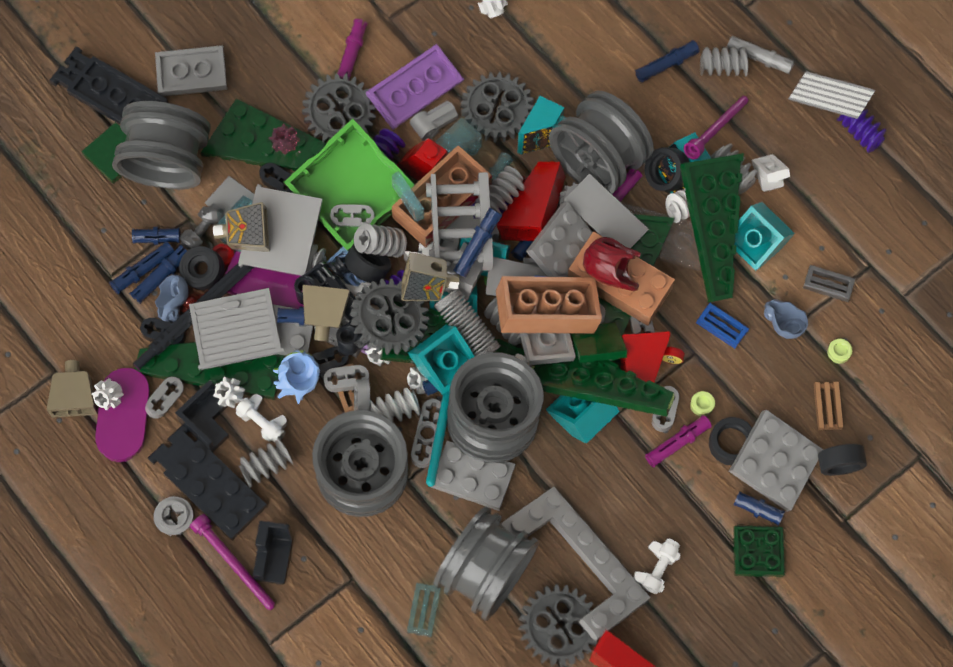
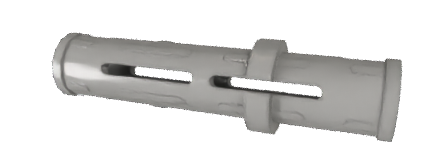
(762, 55)

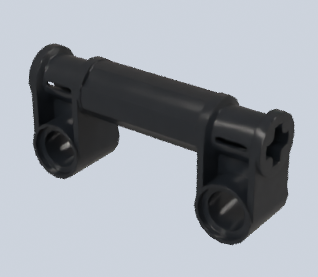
(323, 277)

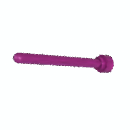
(695, 147)
(202, 526)

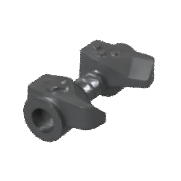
(209, 216)

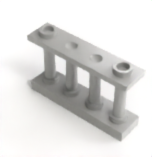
(479, 188)

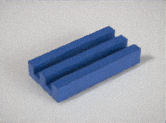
(717, 332)

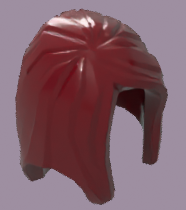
(608, 263)

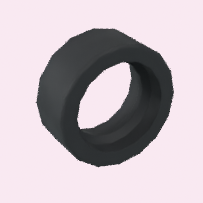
(652, 169)
(367, 266)
(730, 422)
(842, 459)

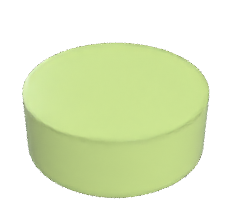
(839, 351)
(702, 403)

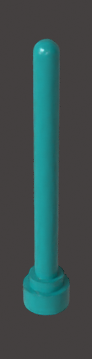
(438, 441)

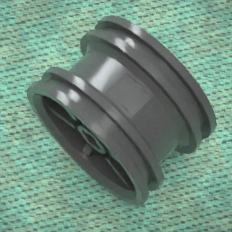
(601, 140)
(161, 145)
(497, 381)
(372, 431)
(485, 563)

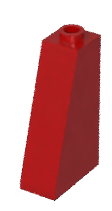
(534, 205)

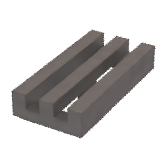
(828, 291)

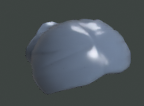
(172, 296)
(786, 318)

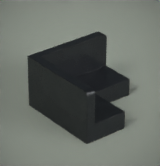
(199, 417)
(273, 552)

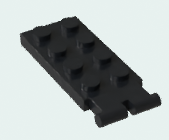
(101, 85)
(208, 483)

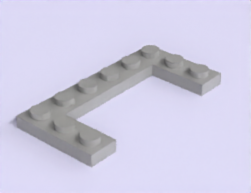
(626, 592)

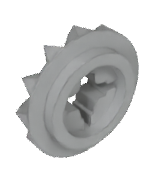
(163, 511)

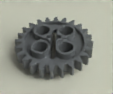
(356, 100)
(476, 101)
(369, 318)
(540, 638)

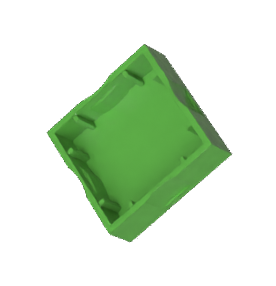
(349, 173)

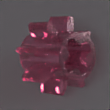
(284, 139)

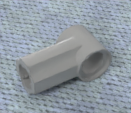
(428, 123)

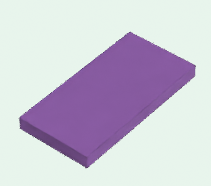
(414, 86)

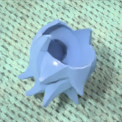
(297, 374)

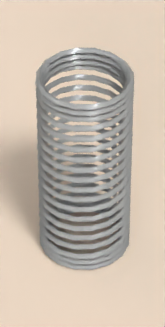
(451, 301)

